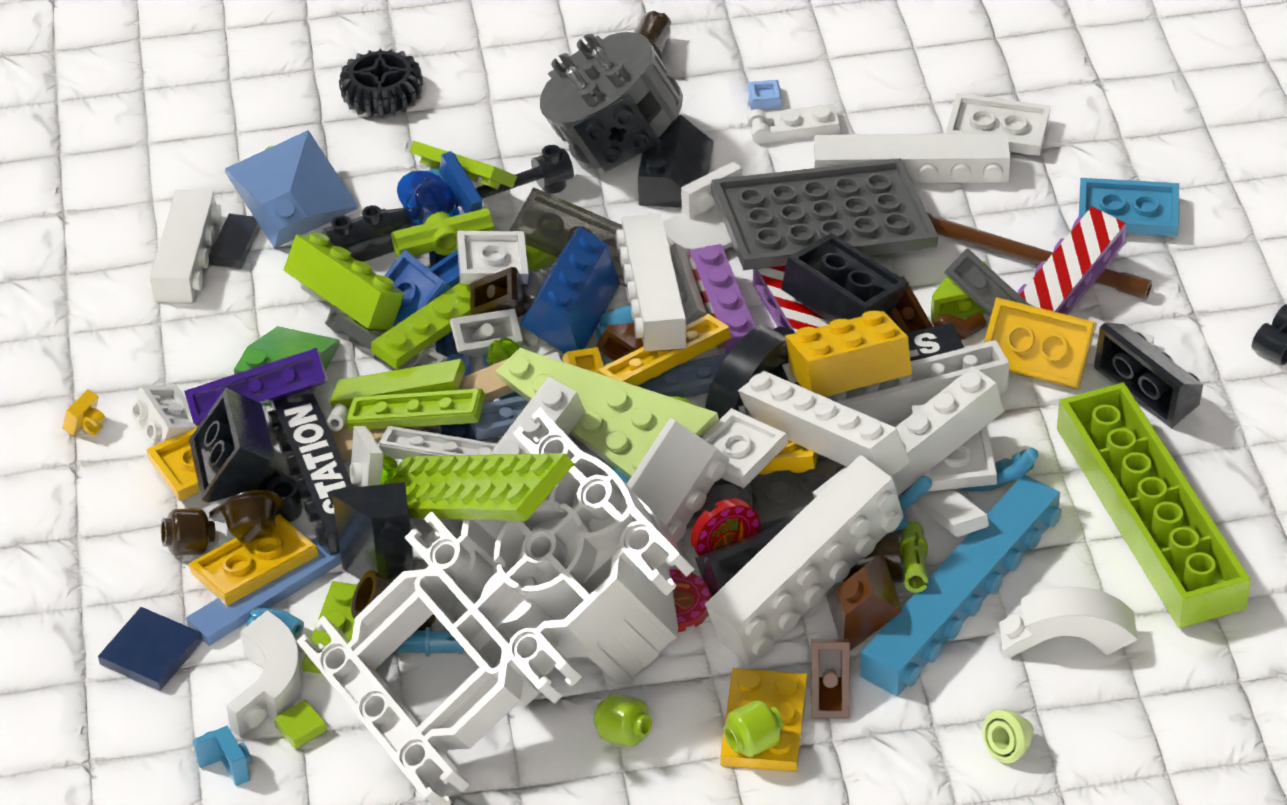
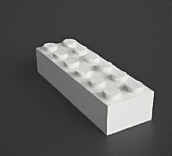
(805, 560)

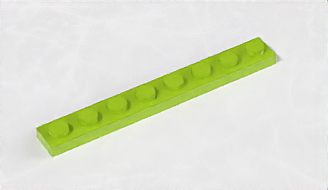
(433, 319)

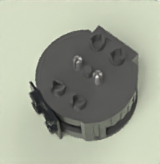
(610, 99)

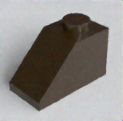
(497, 293)

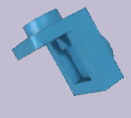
(223, 746)

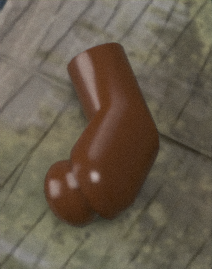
(963, 327)

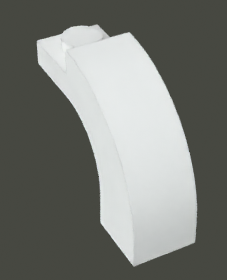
(1069, 612)
(274, 650)

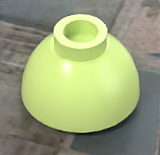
(1007, 735)

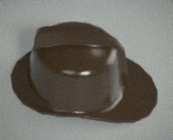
(248, 514)

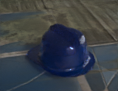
(425, 194)

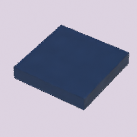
(150, 648)

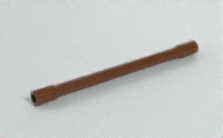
(1121, 281)

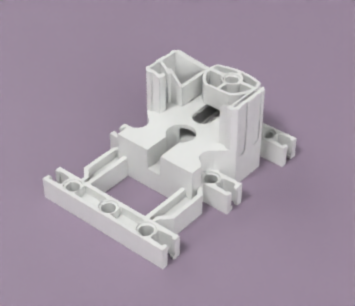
(520, 600)

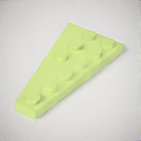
(618, 417)

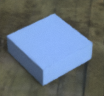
(764, 94)

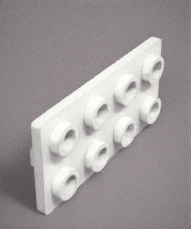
(700, 218)

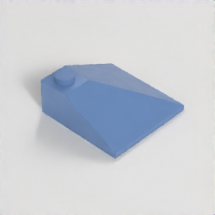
(291, 188)

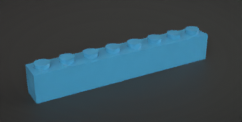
(960, 586)

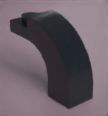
(756, 352)

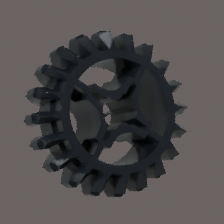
(381, 82)

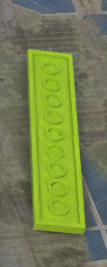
(480, 485)

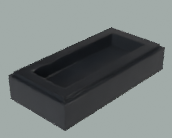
(234, 241)

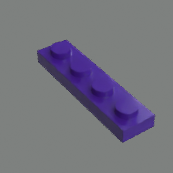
(261, 383)

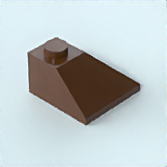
(864, 602)

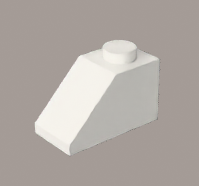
(478, 331)

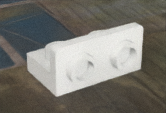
(162, 413)

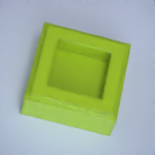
(300, 724)

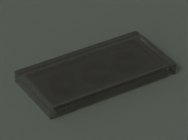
(552, 222)

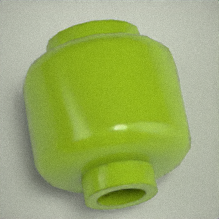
(622, 720)
(753, 728)

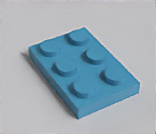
(1142, 205)

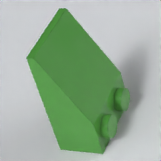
(283, 343)

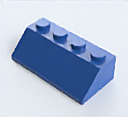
(574, 294)

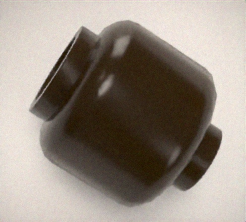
(187, 531)

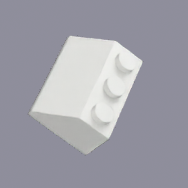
(677, 476)

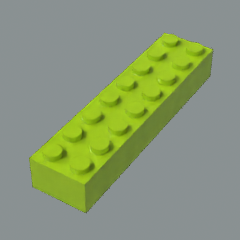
(1153, 506)

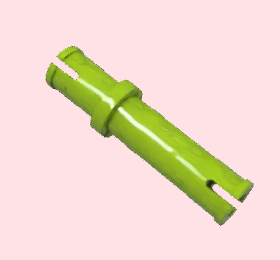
(913, 552)

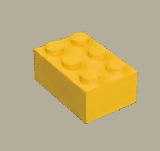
(848, 354)

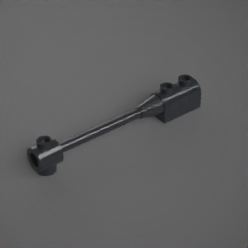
(371, 233)

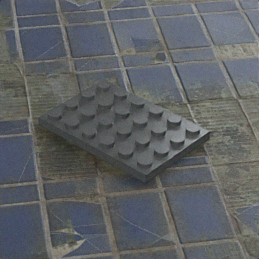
(785, 211)

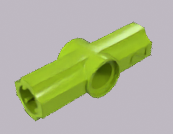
(440, 232)

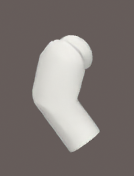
(336, 418)

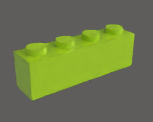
(344, 281)

